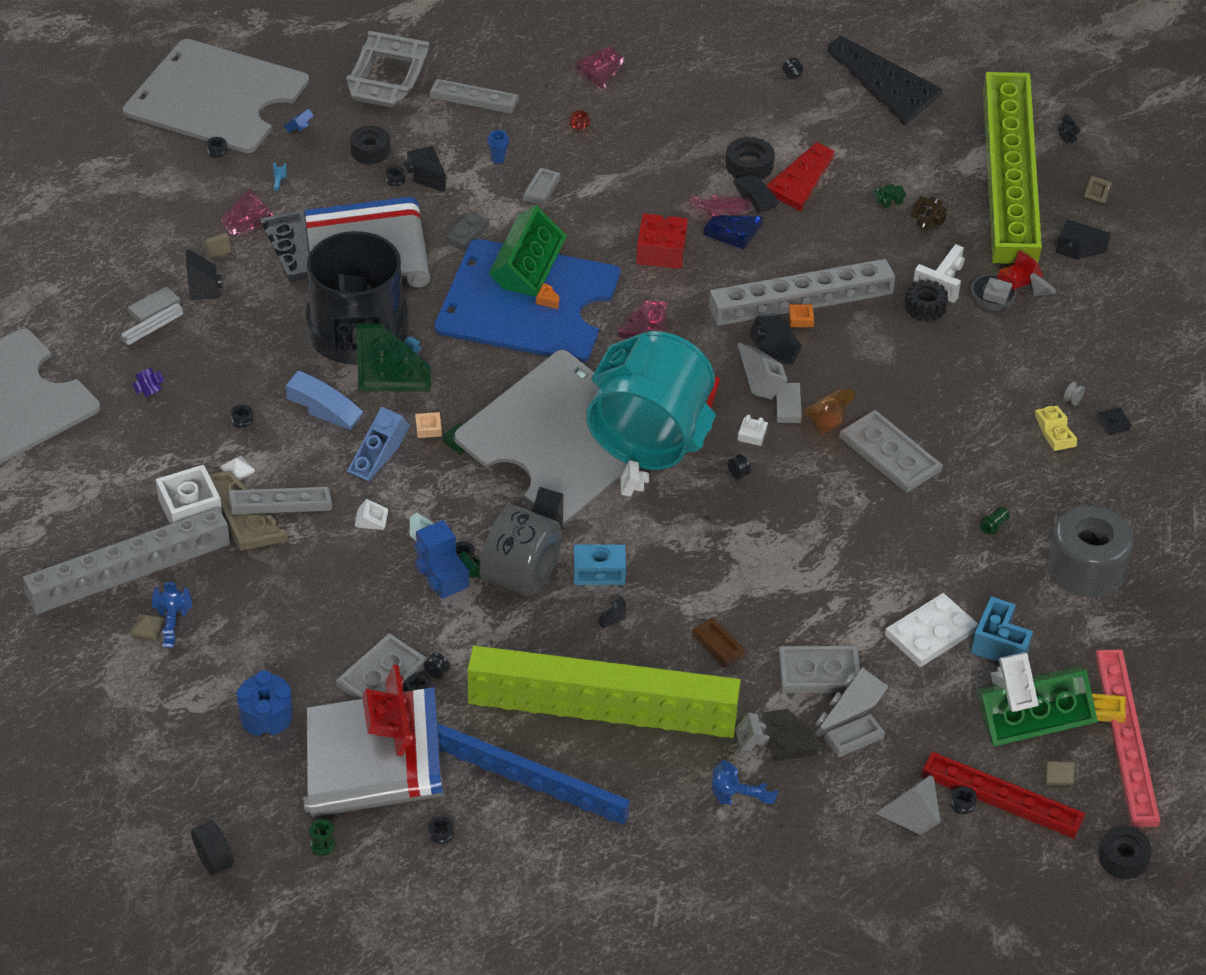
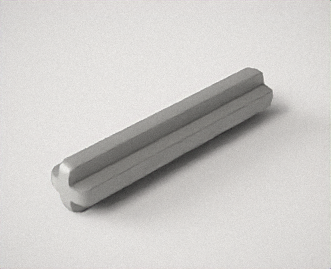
(152, 324)

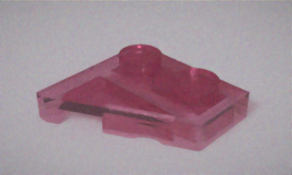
(600, 66)
(720, 204)
(245, 214)
(649, 317)

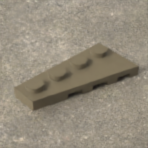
(246, 529)

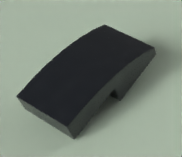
(757, 192)

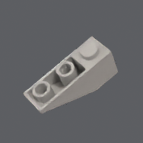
(763, 372)
(856, 701)

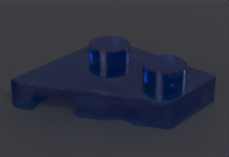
(733, 229)

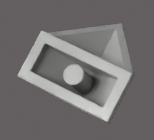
(915, 808)

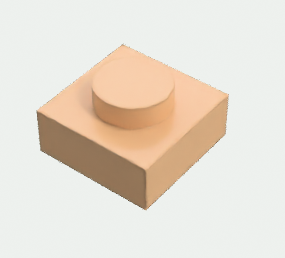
(428, 425)

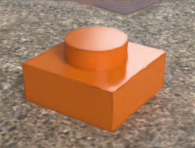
(801, 315)

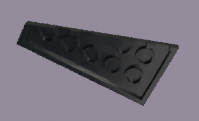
(888, 82)

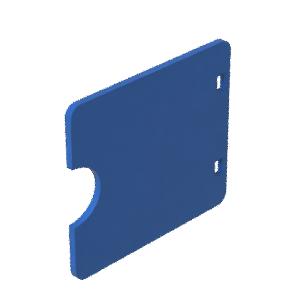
(513, 319)

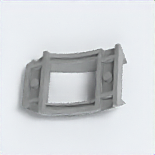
(392, 47)

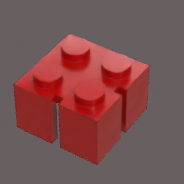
(662, 241)

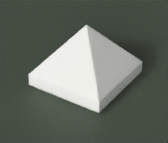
(238, 467)

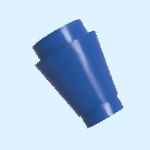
(498, 145)

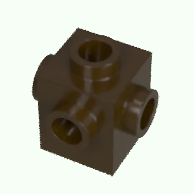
(929, 212)

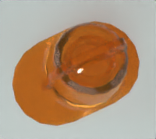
(830, 410)

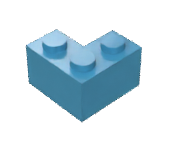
(997, 635)

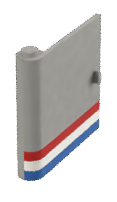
(392, 219)
(361, 770)

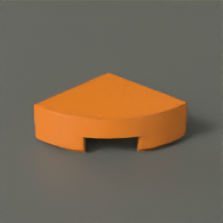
(547, 297)

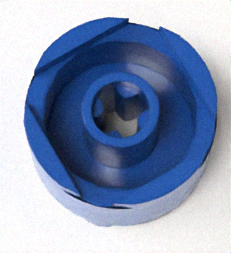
(264, 704)

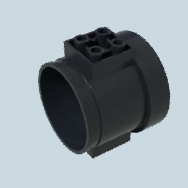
(334, 313)

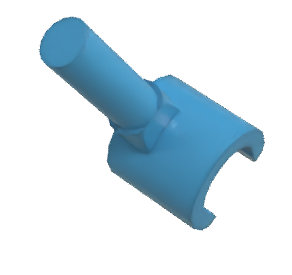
(279, 173)
(413, 343)

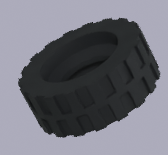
(749, 147)

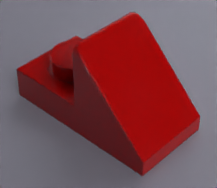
(1020, 272)

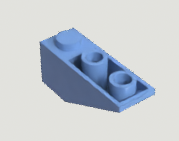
(379, 444)

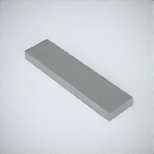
(474, 96)
(279, 500)

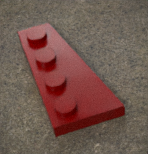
(798, 180)

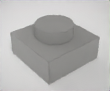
(997, 291)

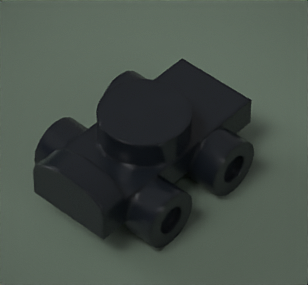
(1068, 129)

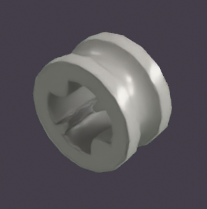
(1074, 393)

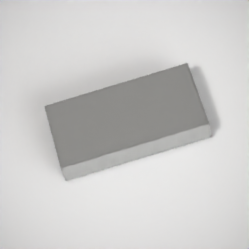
(541, 186)
(153, 304)
(789, 404)
(854, 735)

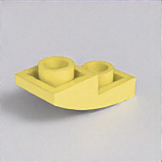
(1054, 427)

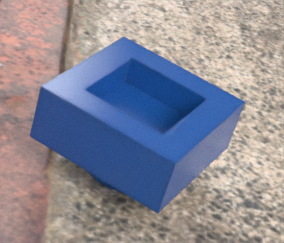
(299, 122)

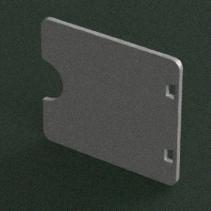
(214, 94)
(29, 404)
(546, 433)

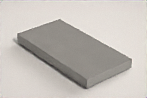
(890, 451)

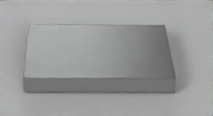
(375, 665)
(816, 668)

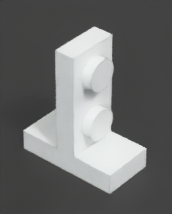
(945, 273)
(1017, 680)

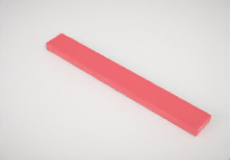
(1128, 742)

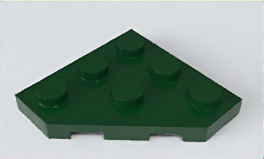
(388, 362)

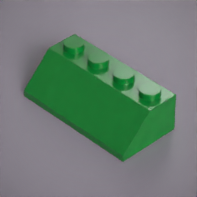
(528, 253)
(1063, 704)

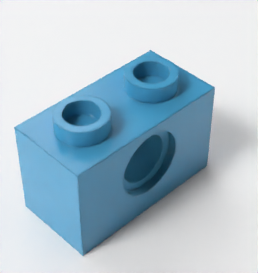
(599, 564)

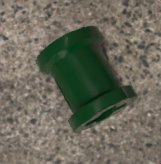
(318, 840)

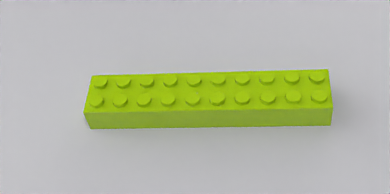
(1011, 166)
(603, 691)

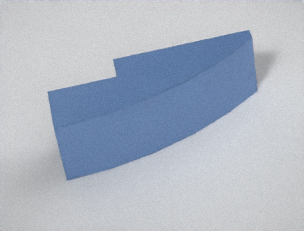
(322, 400)

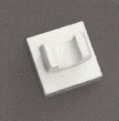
(752, 431)
(632, 479)

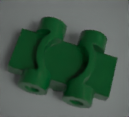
(888, 193)

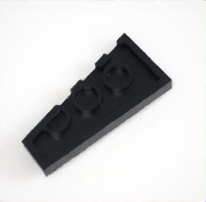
(290, 242)

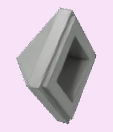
(1040, 286)

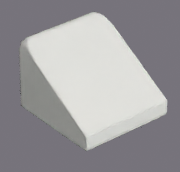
(371, 516)

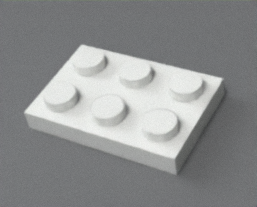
(931, 630)

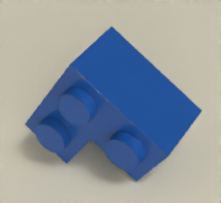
(439, 561)

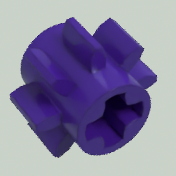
(148, 382)

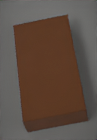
(718, 642)

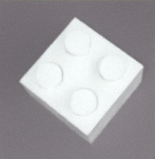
(187, 494)

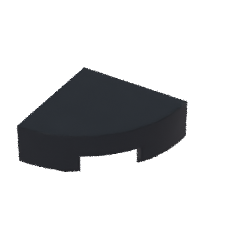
(614, 614)

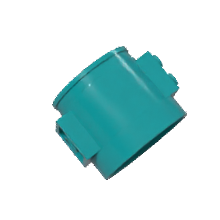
(651, 400)

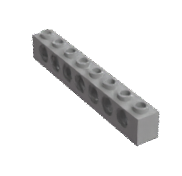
(815, 288)
(126, 560)

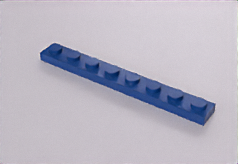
(533, 775)

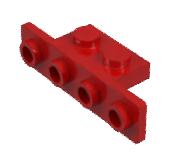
(387, 712)

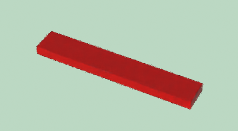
(1005, 795)

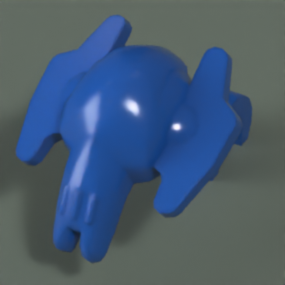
(172, 601)
(726, 784)

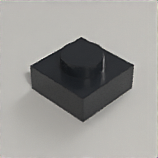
(1113, 421)

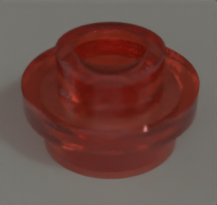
(579, 120)

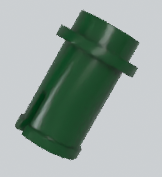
(991, 523)

